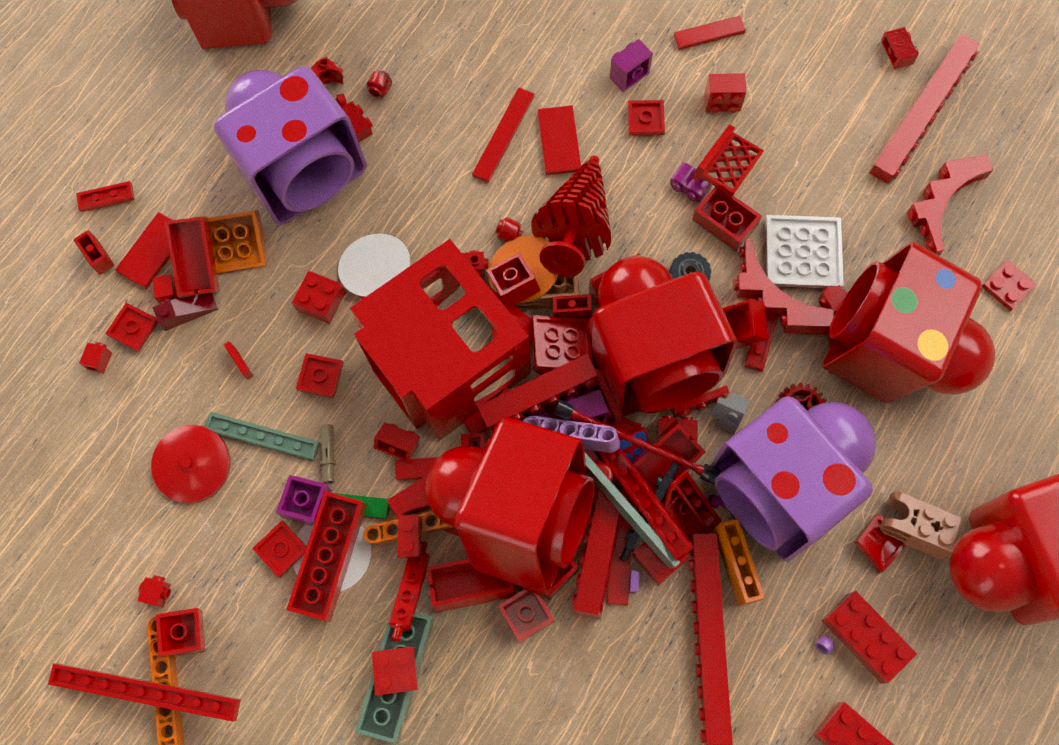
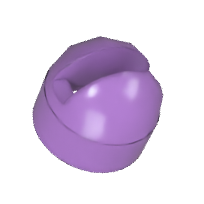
(825, 645)

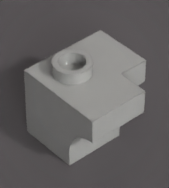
(730, 412)

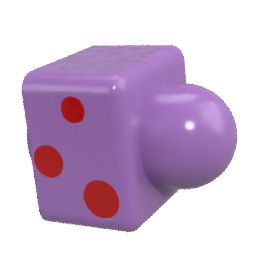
(289, 140)
(796, 472)

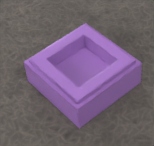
(634, 582)

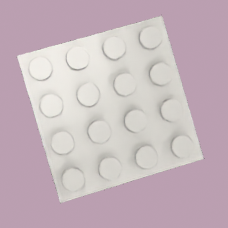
(804, 251)

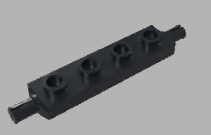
(661, 485)

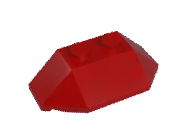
(689, 506)

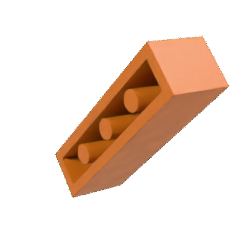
(738, 563)

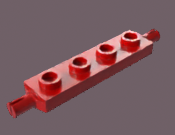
(409, 593)

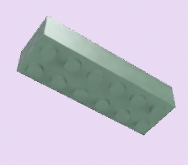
(385, 715)

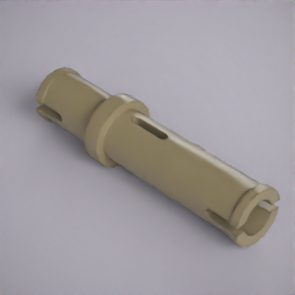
(327, 462)

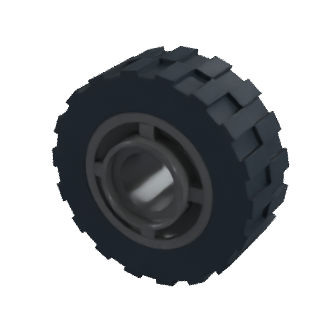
(690, 262)

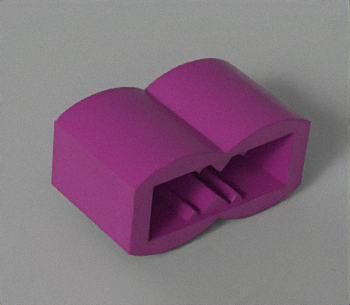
(683, 182)

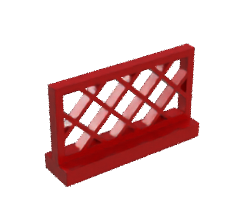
(717, 154)

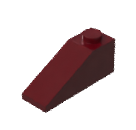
(182, 310)

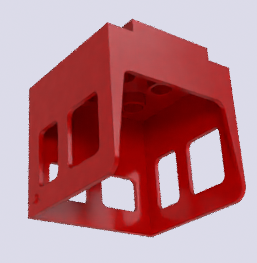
(420, 352)

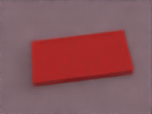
(559, 140)
(147, 254)

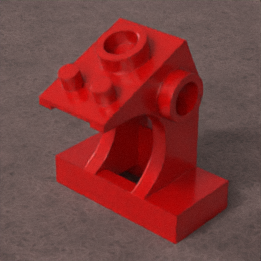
(328, 71)

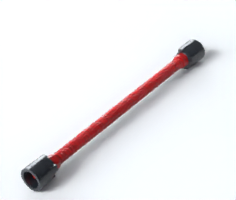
(706, 472)

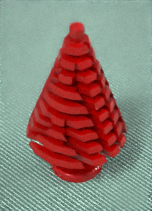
(574, 222)

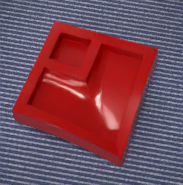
(877, 546)

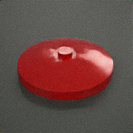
(190, 464)

